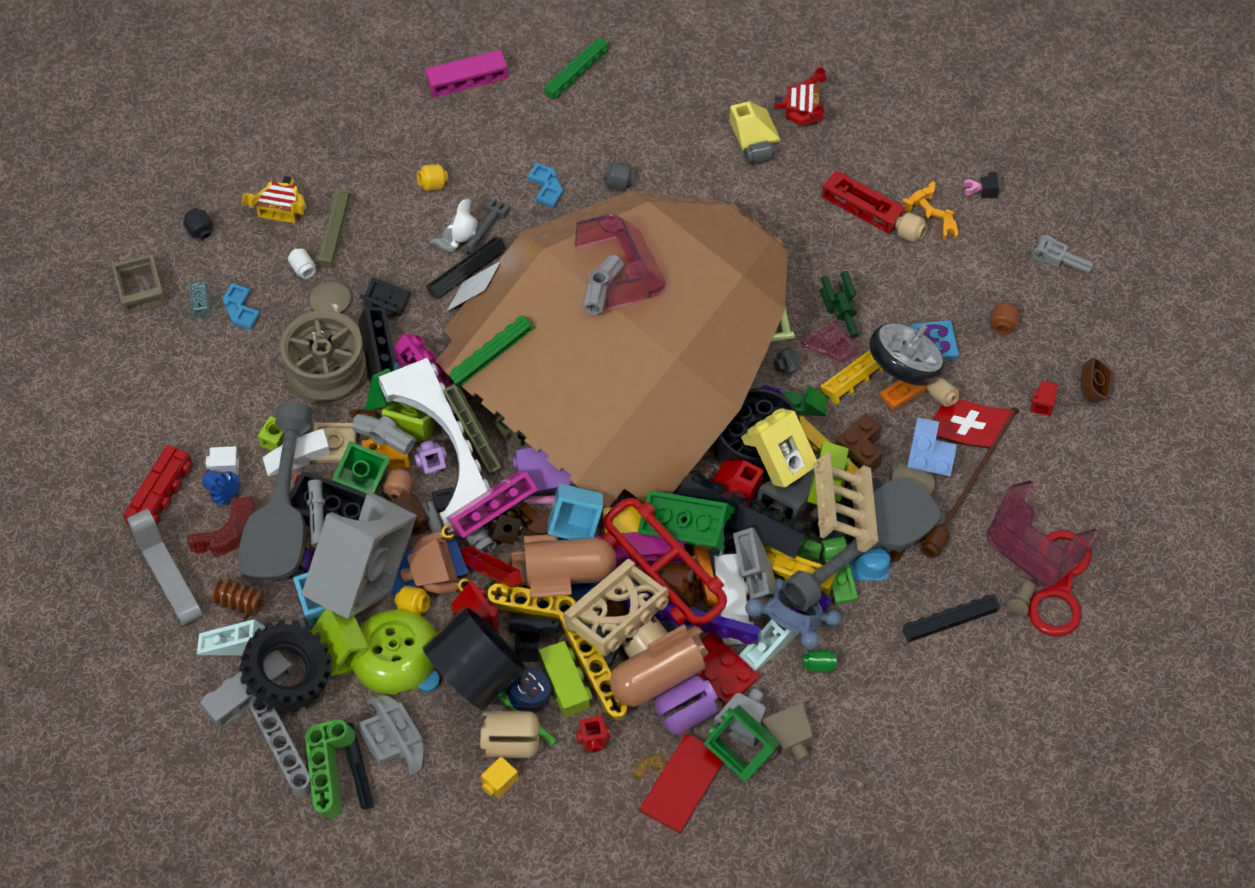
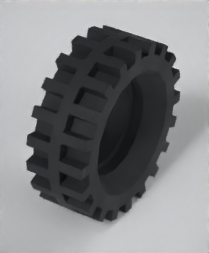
(297, 641)

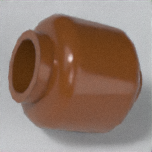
(1004, 318)

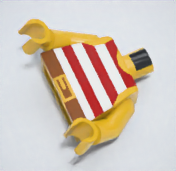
(277, 201)

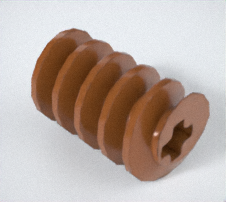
(238, 598)

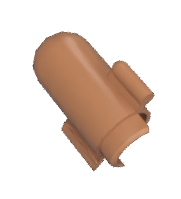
(554, 565)
(659, 667)

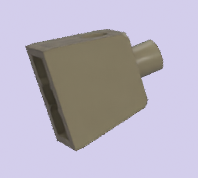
(792, 731)

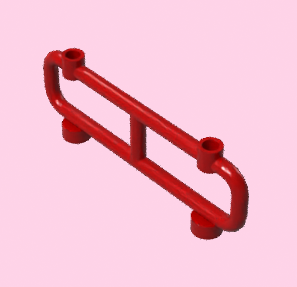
(681, 611)

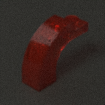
(229, 536)

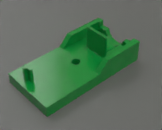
(703, 523)

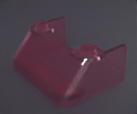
(642, 274)
(1027, 547)

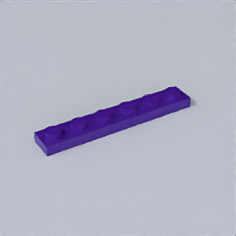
(720, 625)

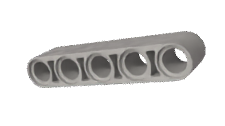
(285, 754)

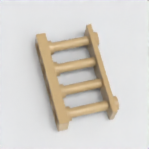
(861, 496)

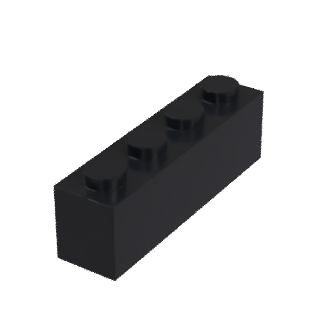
(376, 340)

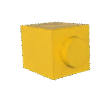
(499, 778)

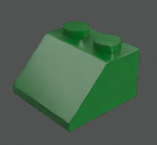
(361, 469)

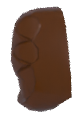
(1095, 380)

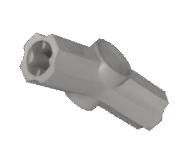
(598, 284)
(383, 432)

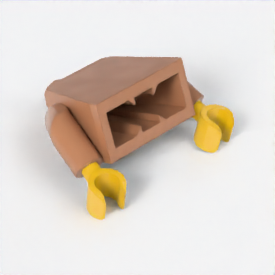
(432, 564)

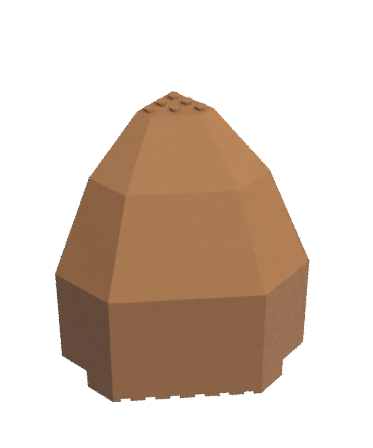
(643, 384)

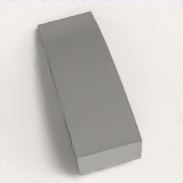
(754, 564)

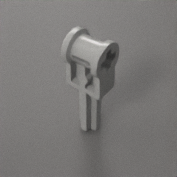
(1055, 253)

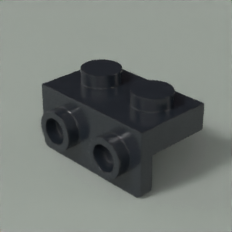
(386, 295)

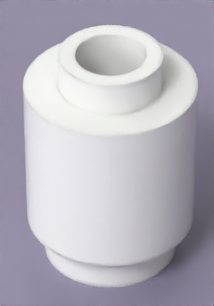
(302, 263)

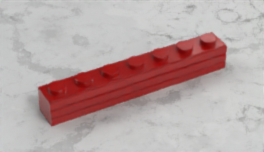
(491, 566)

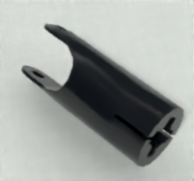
(534, 625)

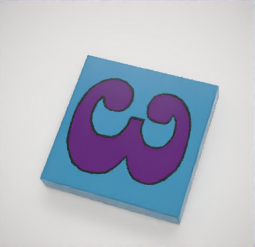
(942, 336)

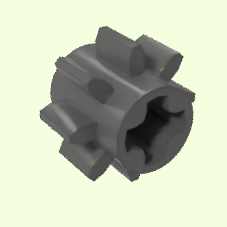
(787, 360)

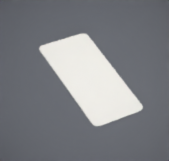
(473, 286)

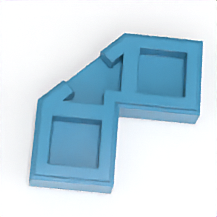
(547, 177)
(239, 314)

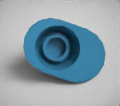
(871, 565)

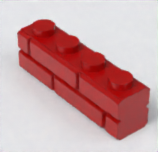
(161, 483)

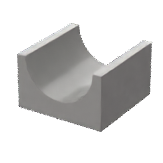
(359, 558)

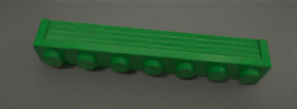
(576, 68)
(491, 350)

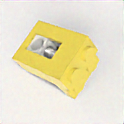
(777, 441)

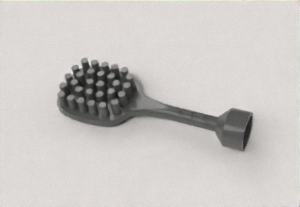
(903, 518)
(277, 532)

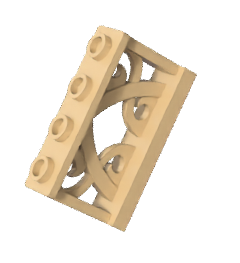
(621, 626)

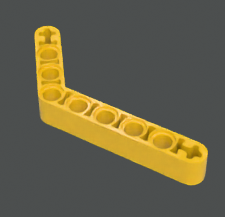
(553, 611)

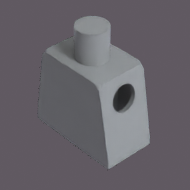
(753, 707)

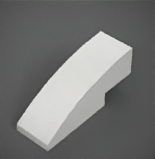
(308, 448)

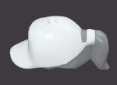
(459, 231)

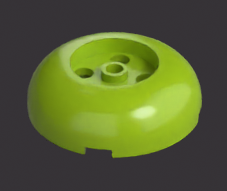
(398, 665)

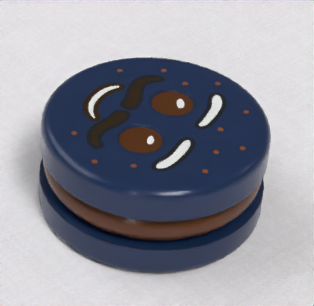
(530, 691)

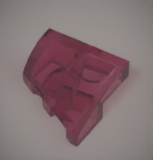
(839, 348)

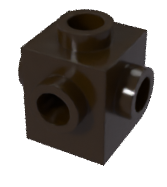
(507, 533)

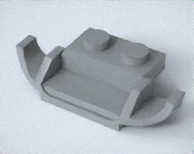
(392, 734)

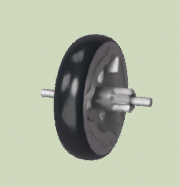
(897, 348)

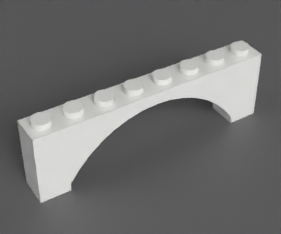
(419, 388)

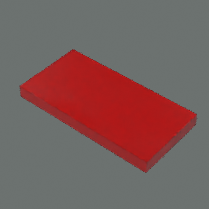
(682, 784)

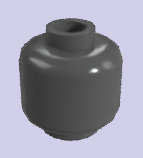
(618, 176)

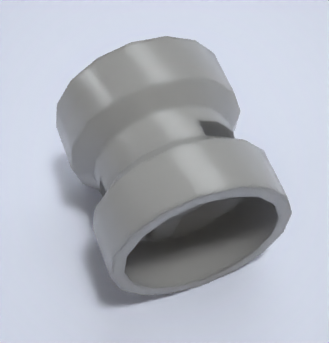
(481, 540)

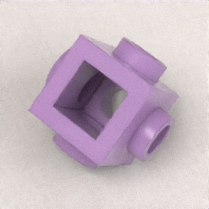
(432, 464)

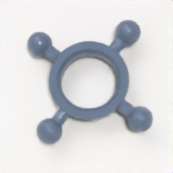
(794, 621)

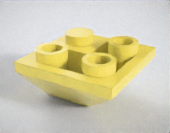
(752, 124)

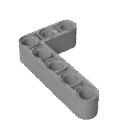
(163, 567)

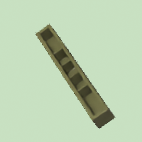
(334, 228)
(473, 427)

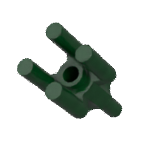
(841, 302)

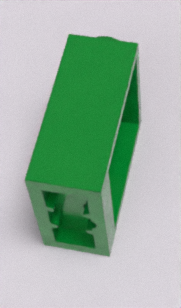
(728, 756)

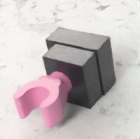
(988, 186)

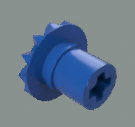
(222, 486)

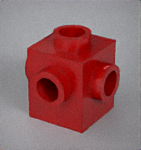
(593, 734)

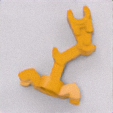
(920, 197)

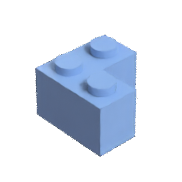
(927, 452)

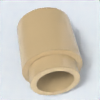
(943, 392)

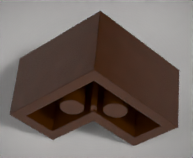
(860, 441)

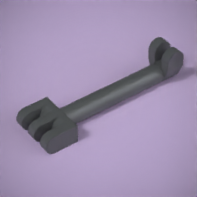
(494, 212)

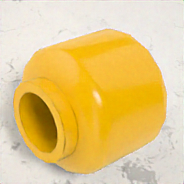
(432, 177)
(413, 599)

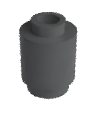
(759, 152)

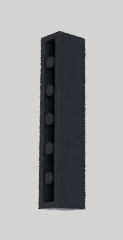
(770, 525)

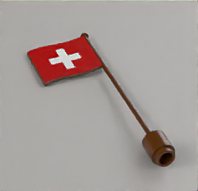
(970, 426)

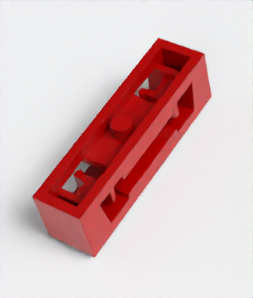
(862, 201)

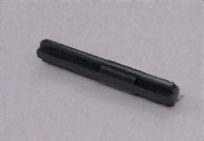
(359, 774)

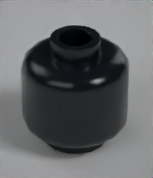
(198, 223)

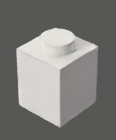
(223, 459)

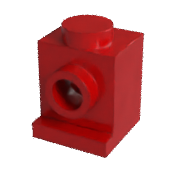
(1044, 398)

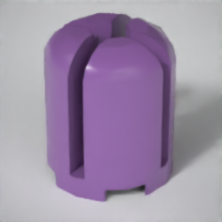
(694, 713)

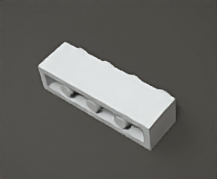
(735, 588)

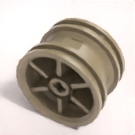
(326, 369)

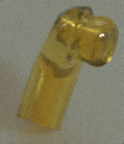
(654, 760)

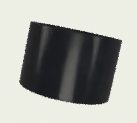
(756, 407)
(474, 658)

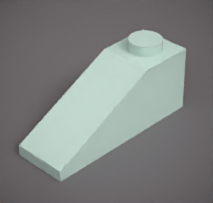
(228, 639)
(772, 641)

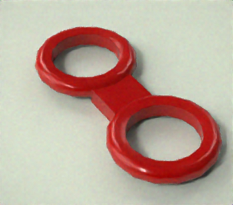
(1061, 591)

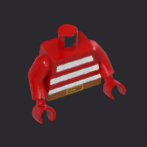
(803, 100)

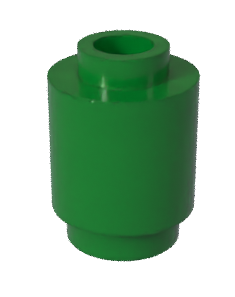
(819, 661)

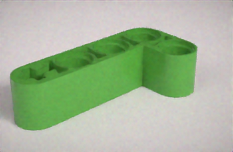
(326, 798)

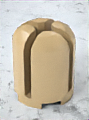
(510, 734)

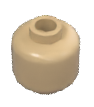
(911, 227)

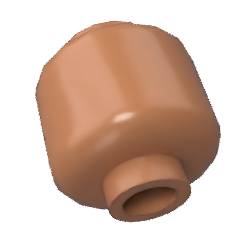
(397, 484)

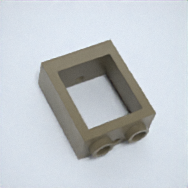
(141, 300)

